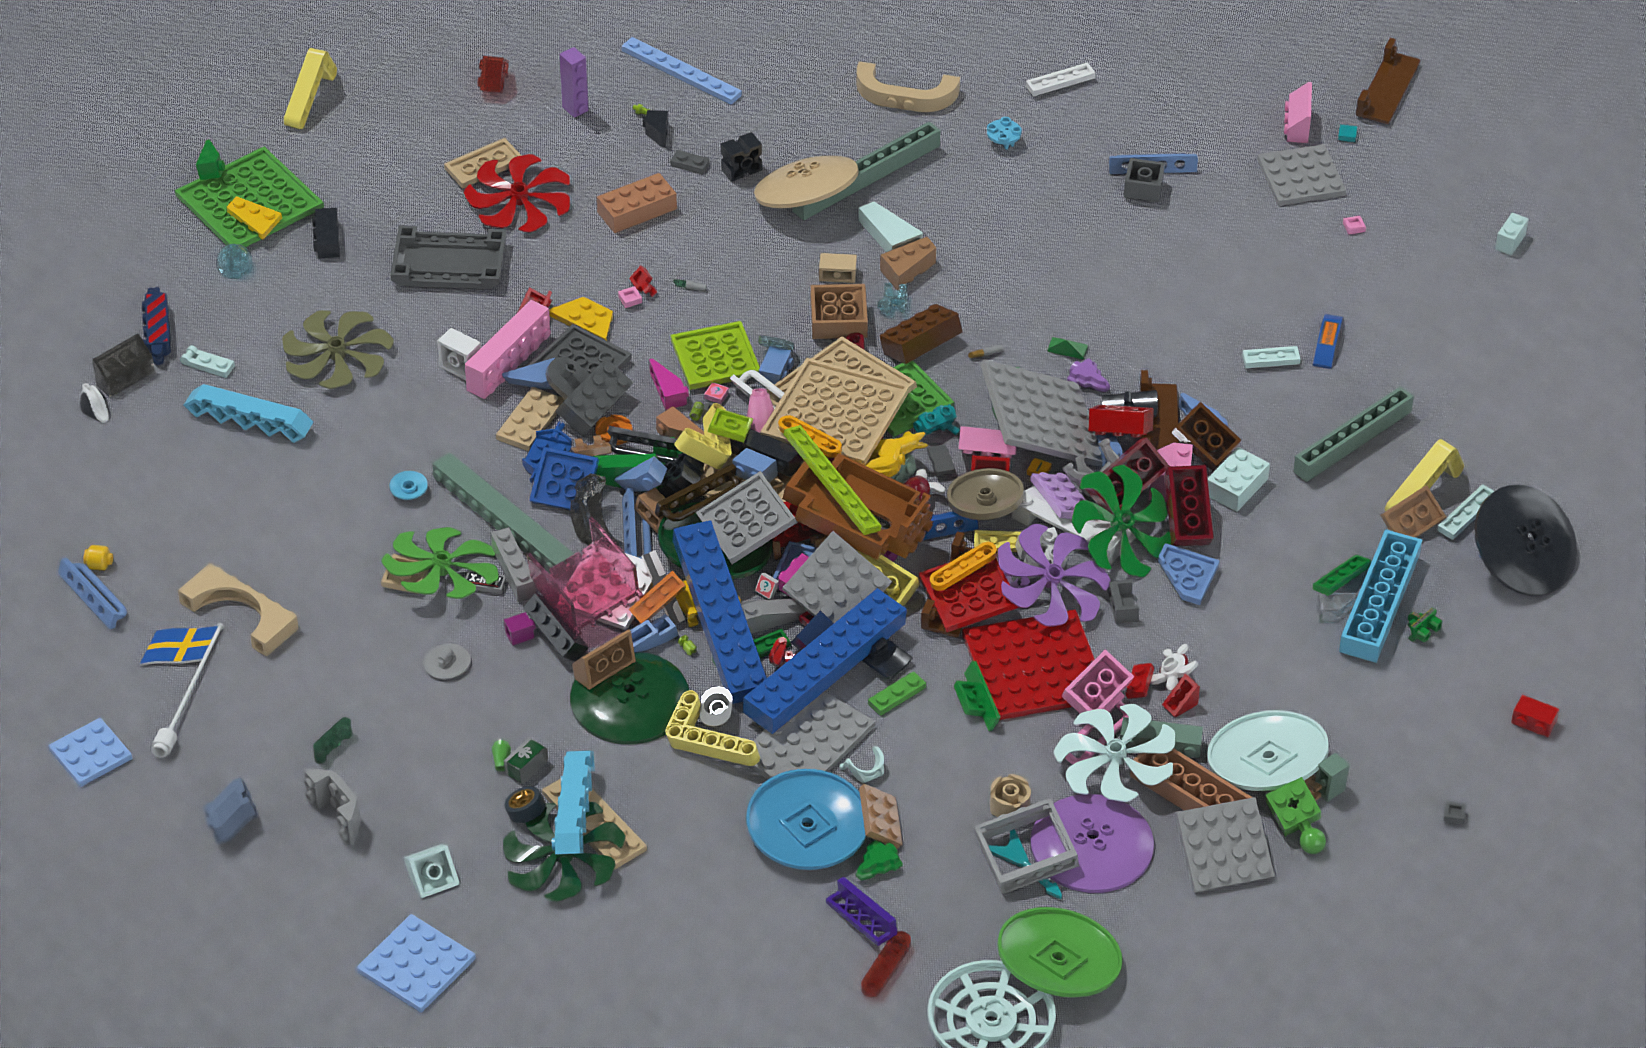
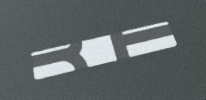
(656, 574)

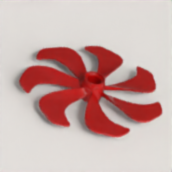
(518, 193)

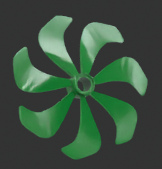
(1121, 520)

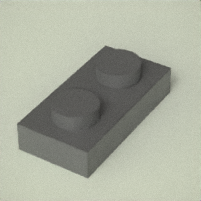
(690, 162)

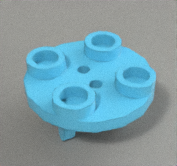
(1004, 132)

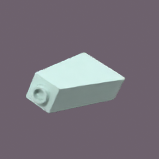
(886, 227)

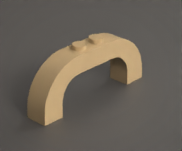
(904, 97)

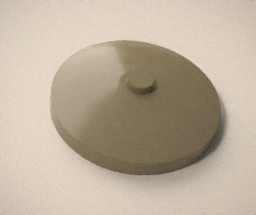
(985, 494)

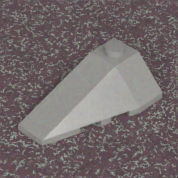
(770, 613)

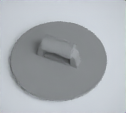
(446, 661)

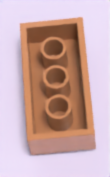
(636, 202)

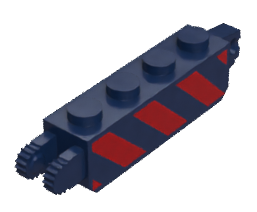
(157, 324)

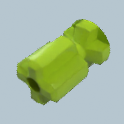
(688, 646)

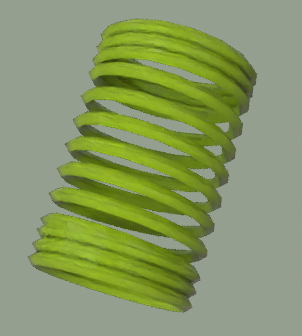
(697, 411)

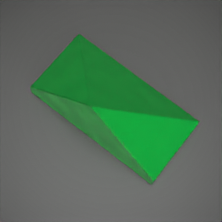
(1067, 348)

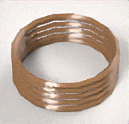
(777, 549)

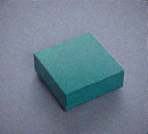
(1347, 133)

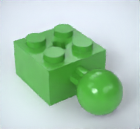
(1290, 819)

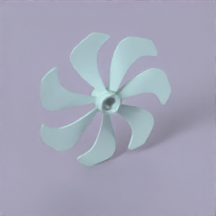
(1115, 752)

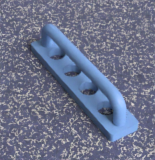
(1190, 162)
(629, 526)
(110, 616)

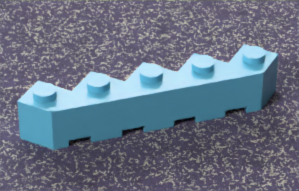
(249, 411)
(573, 802)

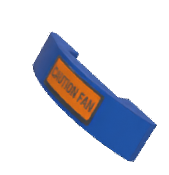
(1327, 341)

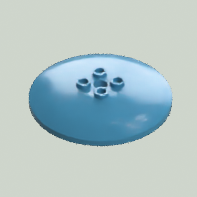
(811, 797)

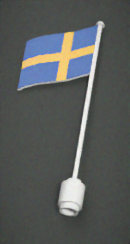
(178, 646)

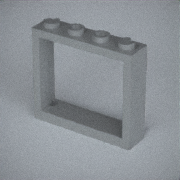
(1036, 871)

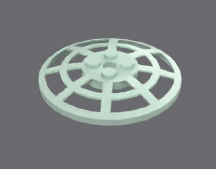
(988, 1006)

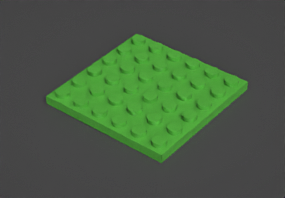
(255, 178)

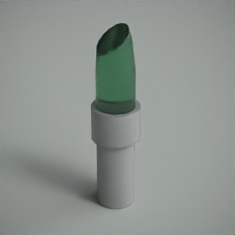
(690, 285)

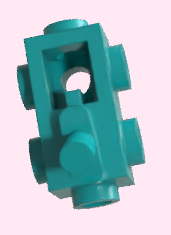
(940, 418)

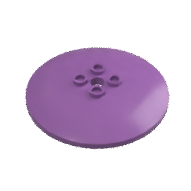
(1106, 862)

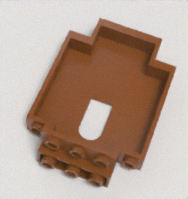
(878, 492)

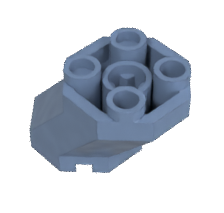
(230, 811)

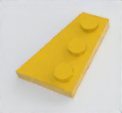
(255, 216)

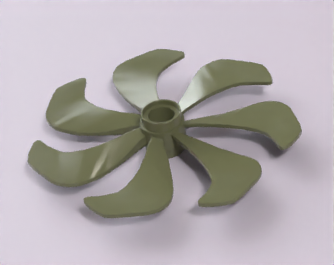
(335, 348)

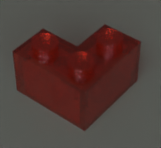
(493, 74)

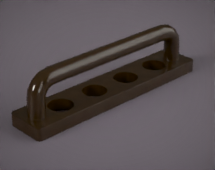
(694, 491)

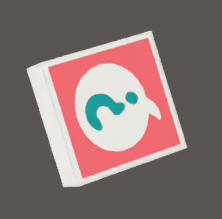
(767, 586)

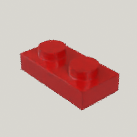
(1140, 684)

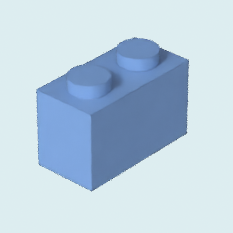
(776, 364)
(752, 462)

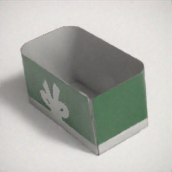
(525, 760)

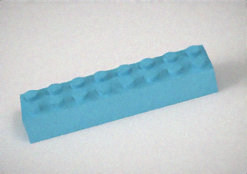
(1380, 596)

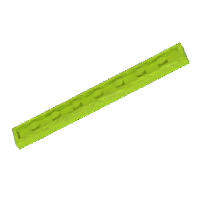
(832, 480)

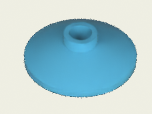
(408, 485)

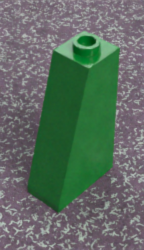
(614, 465)

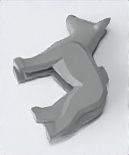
(1076, 476)

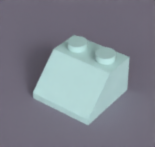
(432, 870)

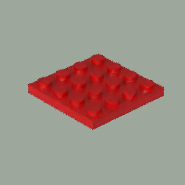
(971, 598)

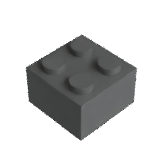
(1144, 179)

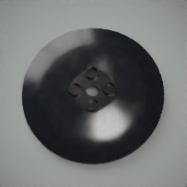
(1507, 551)

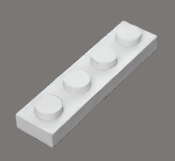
(1060, 79)

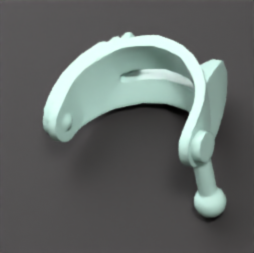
(866, 776)

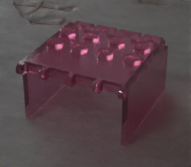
(588, 582)

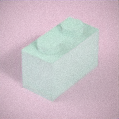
(1511, 233)

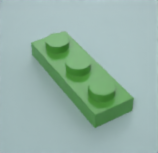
(896, 693)

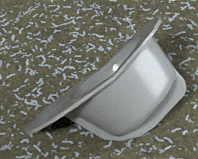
(716, 706)

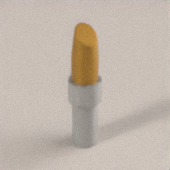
(986, 351)

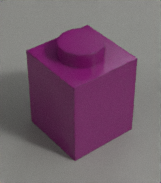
(519, 628)

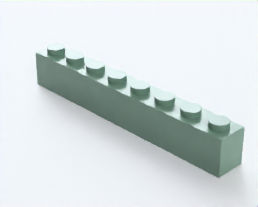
(1353, 434)

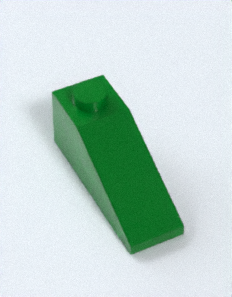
(209, 162)

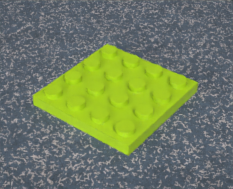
(714, 354)

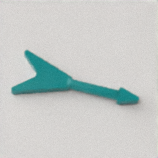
(1016, 855)

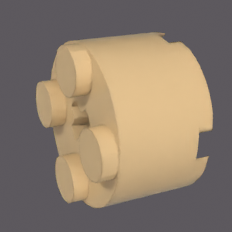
(1009, 794)

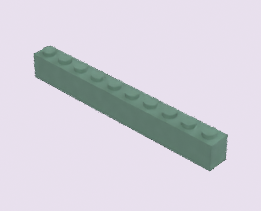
(880, 164)
(499, 511)

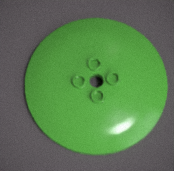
(1040, 935)

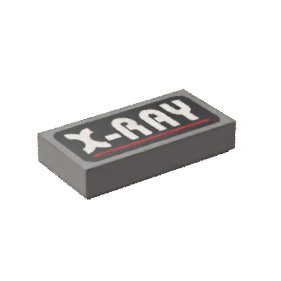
(480, 583)

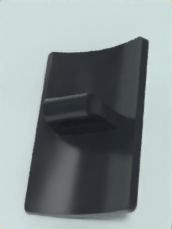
(1145, 399)
(887, 658)

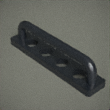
(641, 438)

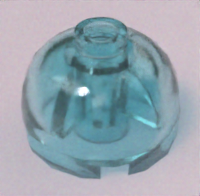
(234, 261)

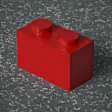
(1535, 715)

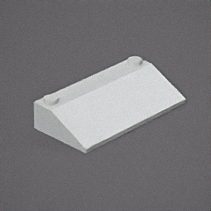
(1036, 506)

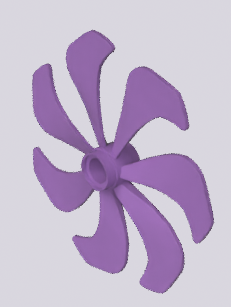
(1051, 575)

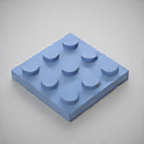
(90, 752)

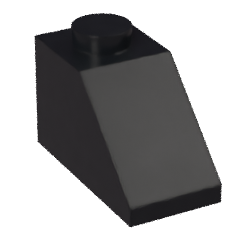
(656, 126)

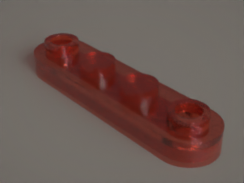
(885, 964)

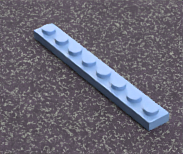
(681, 70)

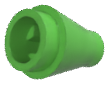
(500, 751)

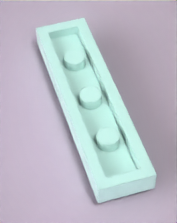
(1464, 514)

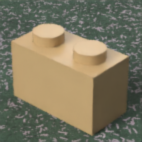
(837, 267)

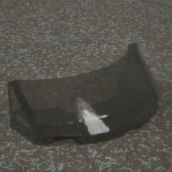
(587, 504)

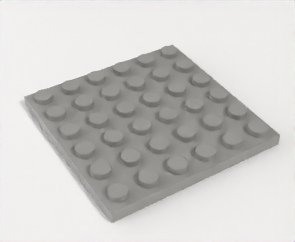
(1041, 412)

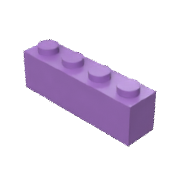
(574, 82)

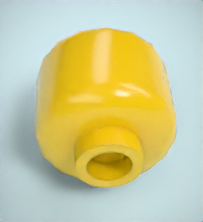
(98, 557)

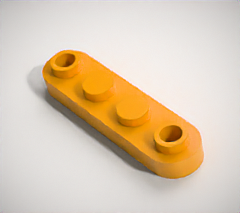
(825, 442)
(963, 566)

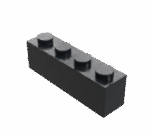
(786, 456)
(555, 628)

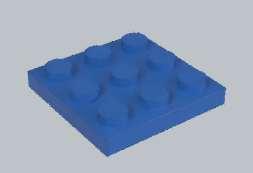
(558, 475)

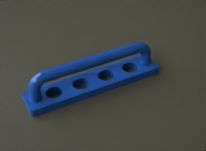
(949, 519)

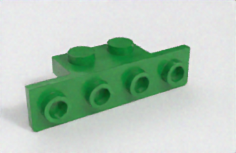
(976, 696)

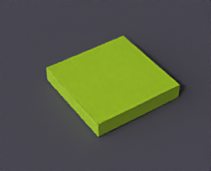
(730, 425)

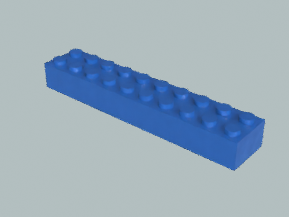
(719, 609)
(824, 661)

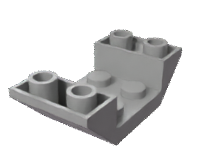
(329, 787)

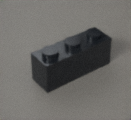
(326, 233)

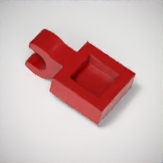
(641, 280)

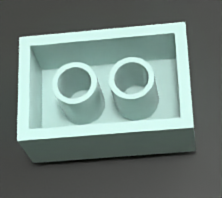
(1238, 479)

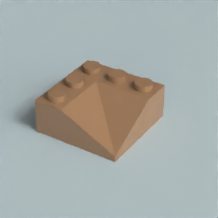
(838, 310)

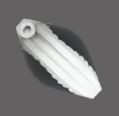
(94, 403)

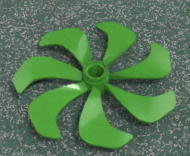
(439, 562)

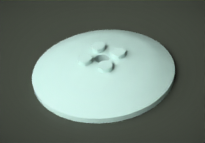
(1267, 750)

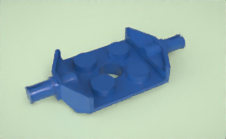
(546, 438)

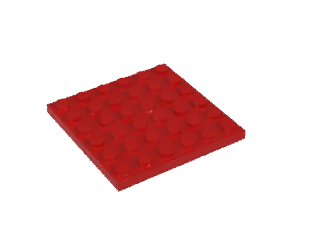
(1029, 662)

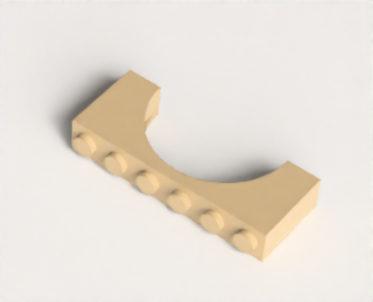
(216, 585)

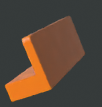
(657, 597)

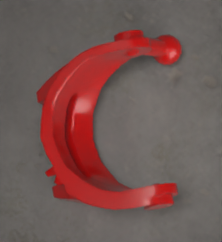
(778, 656)

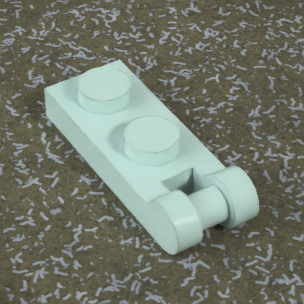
(207, 362)

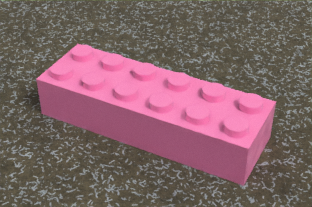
(507, 349)

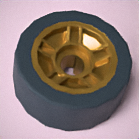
(524, 804)

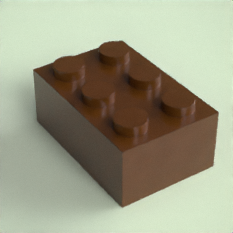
(1208, 435)

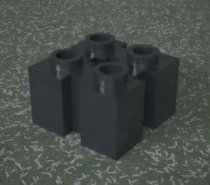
(741, 156)
(680, 474)

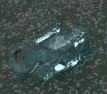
(893, 298)

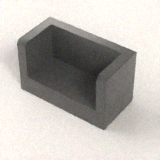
(1122, 601)

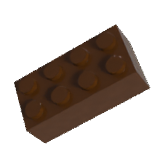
(921, 333)

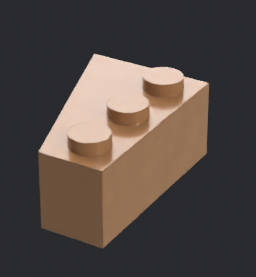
(908, 261)

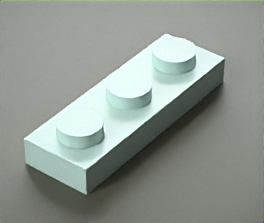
(1271, 357)

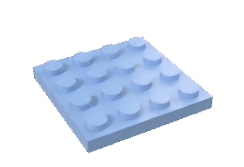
(416, 963)

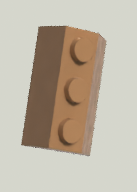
(605, 660)

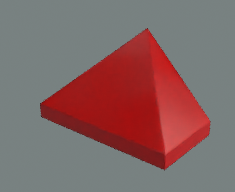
(1183, 696)

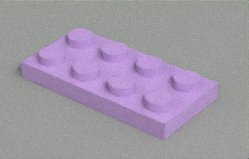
(1058, 492)

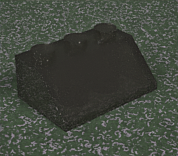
(123, 365)

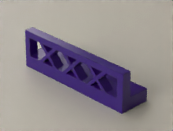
(867, 909)

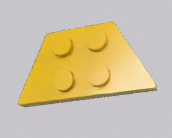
(584, 314)

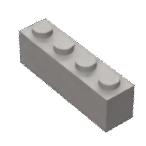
(513, 564)

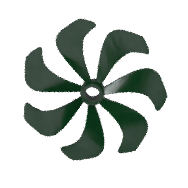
(570, 883)

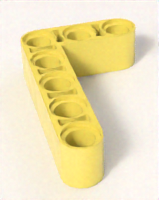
(316, 66)
(707, 448)
(1439, 459)
(701, 740)

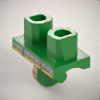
(1421, 623)

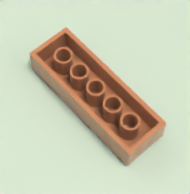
(1190, 783)

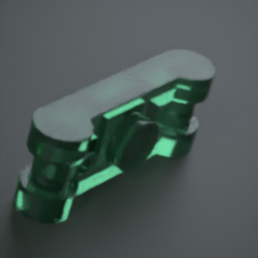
(332, 739)

